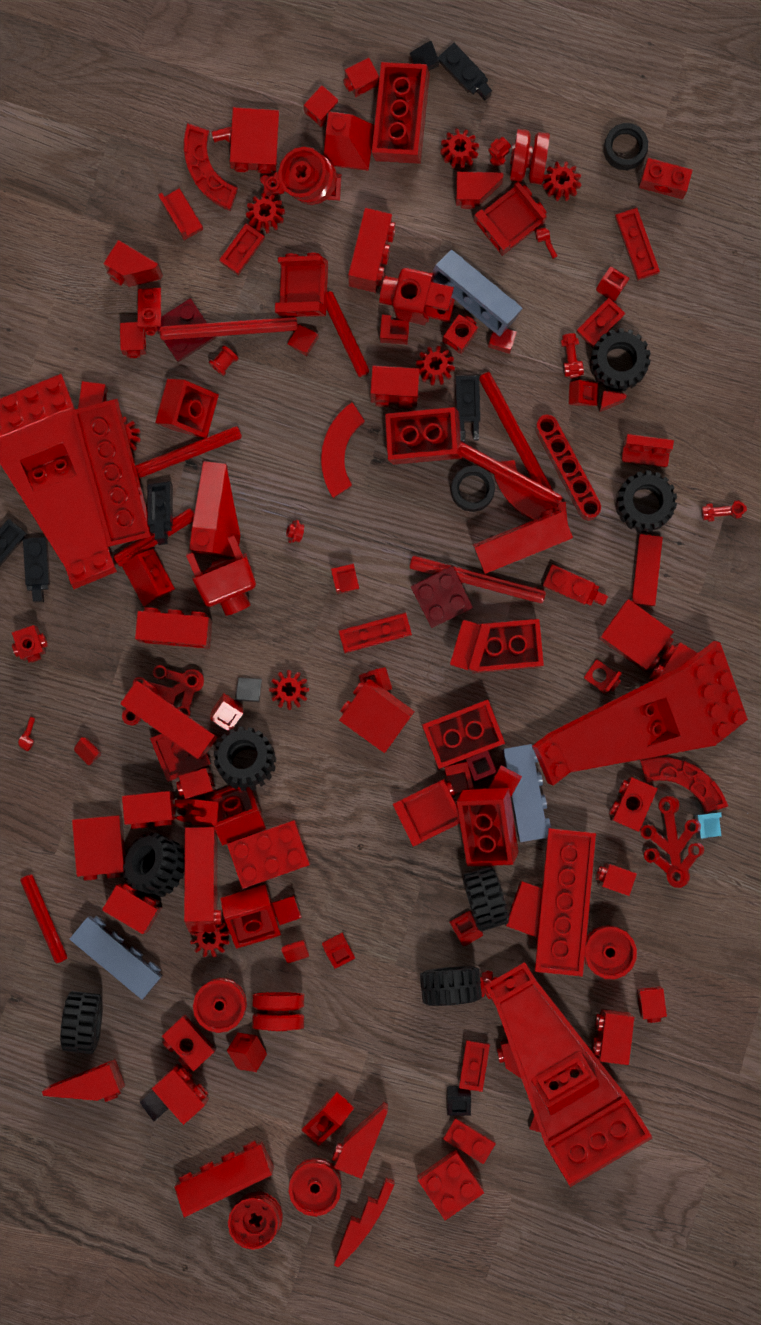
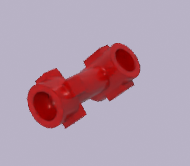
(498, 150)
(573, 367)
(736, 511)

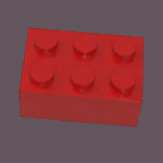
(371, 250)
(423, 436)
(173, 628)
(512, 646)
(463, 734)
(487, 827)
(268, 854)

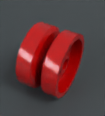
(528, 156)
(307, 175)
(619, 962)
(278, 1011)
(214, 1018)
(311, 1201)

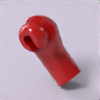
(222, 134)

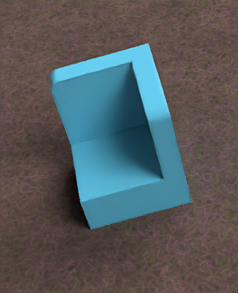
(709, 825)

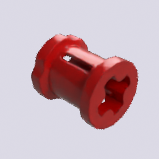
(223, 360)

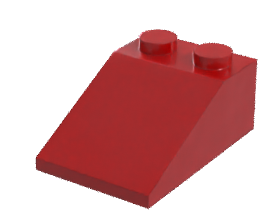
(93, 1084)
(359, 1143)

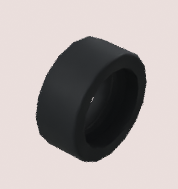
(630, 129)
(475, 471)

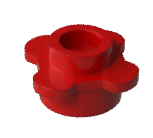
(268, 189)
(295, 531)

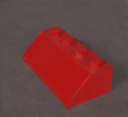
(223, 1178)

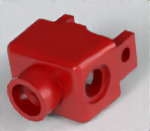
(427, 299)
(225, 580)

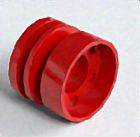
(251, 1233)

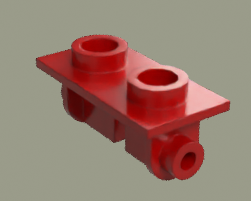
(149, 310)

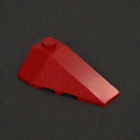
(214, 513)

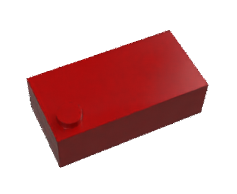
(400, 112)
(523, 540)
(168, 719)
(201, 880)

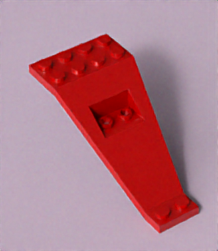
(51, 476)
(685, 712)
(587, 1117)

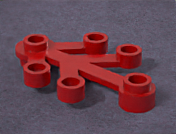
(169, 693)
(673, 845)

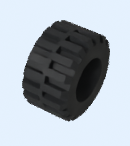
(629, 343)
(660, 488)
(235, 743)
(154, 864)
(486, 898)
(451, 986)
(81, 1022)

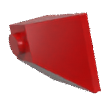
(348, 141)

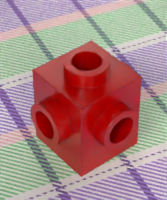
(23, 638)

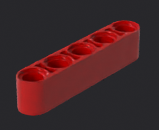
(568, 456)

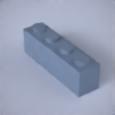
(476, 293)
(526, 799)
(116, 957)

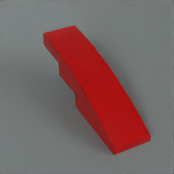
(359, 1228)

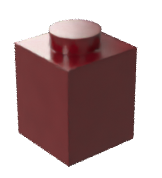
(481, 766)

